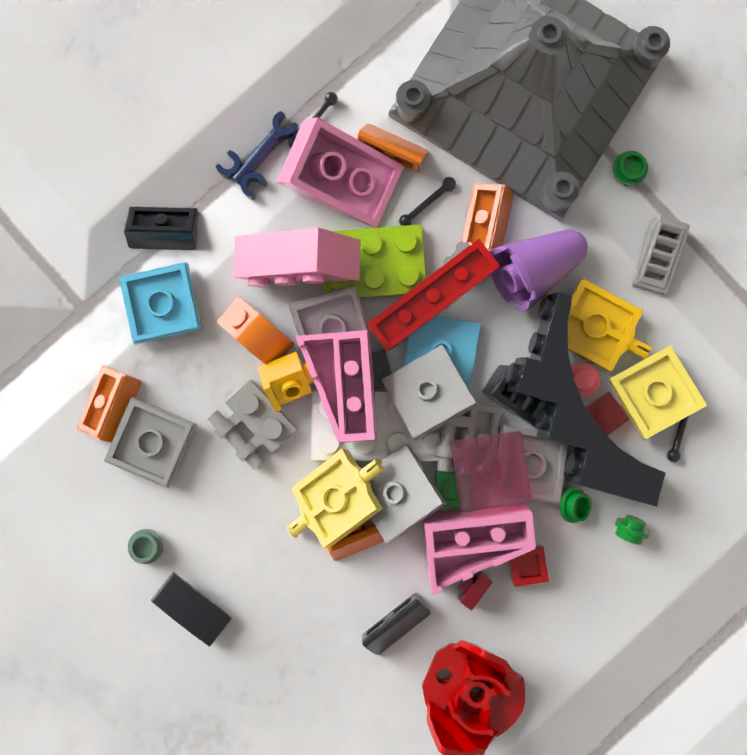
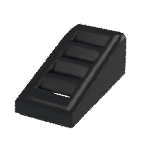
(492, 391)

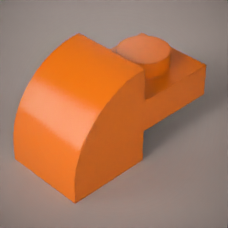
(254, 332)

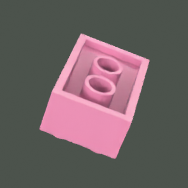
(340, 172)

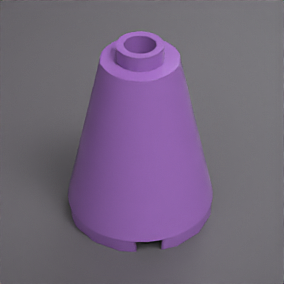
(536, 265)

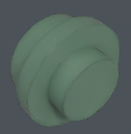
(145, 546)

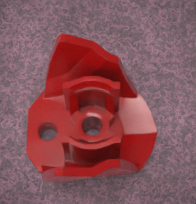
(467, 720)

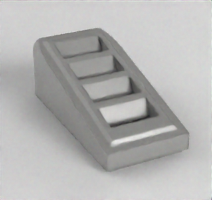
(676, 245)

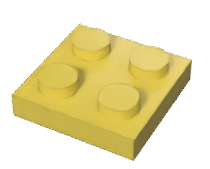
(657, 393)

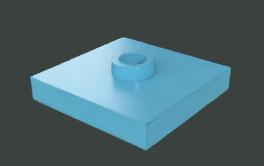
(160, 303)
(457, 338)

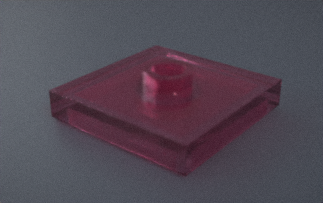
(490, 471)

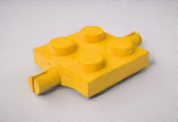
(602, 326)

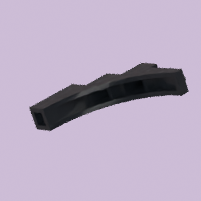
(565, 419)

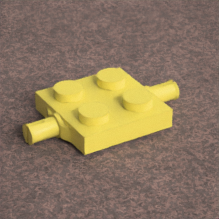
(336, 498)

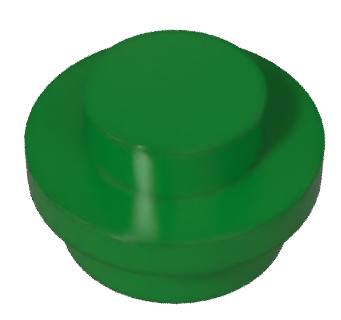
(630, 168)
(575, 505)
(632, 529)

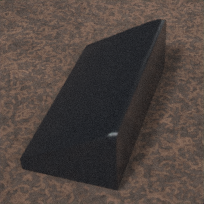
(161, 228)
(395, 624)

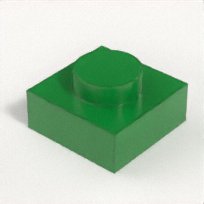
(447, 486)

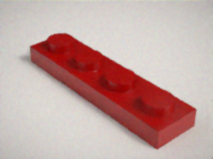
(433, 295)

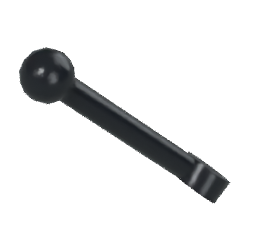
(330, 99)
(448, 185)
(674, 455)

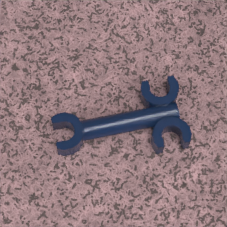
(244, 172)

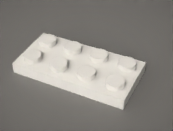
(391, 434)

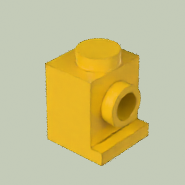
(285, 380)

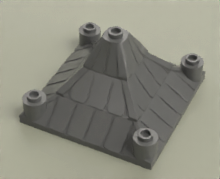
(529, 91)

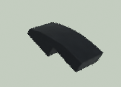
(191, 609)

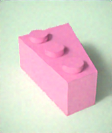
(296, 256)
(345, 381)
(474, 540)

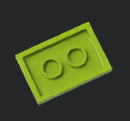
(388, 261)

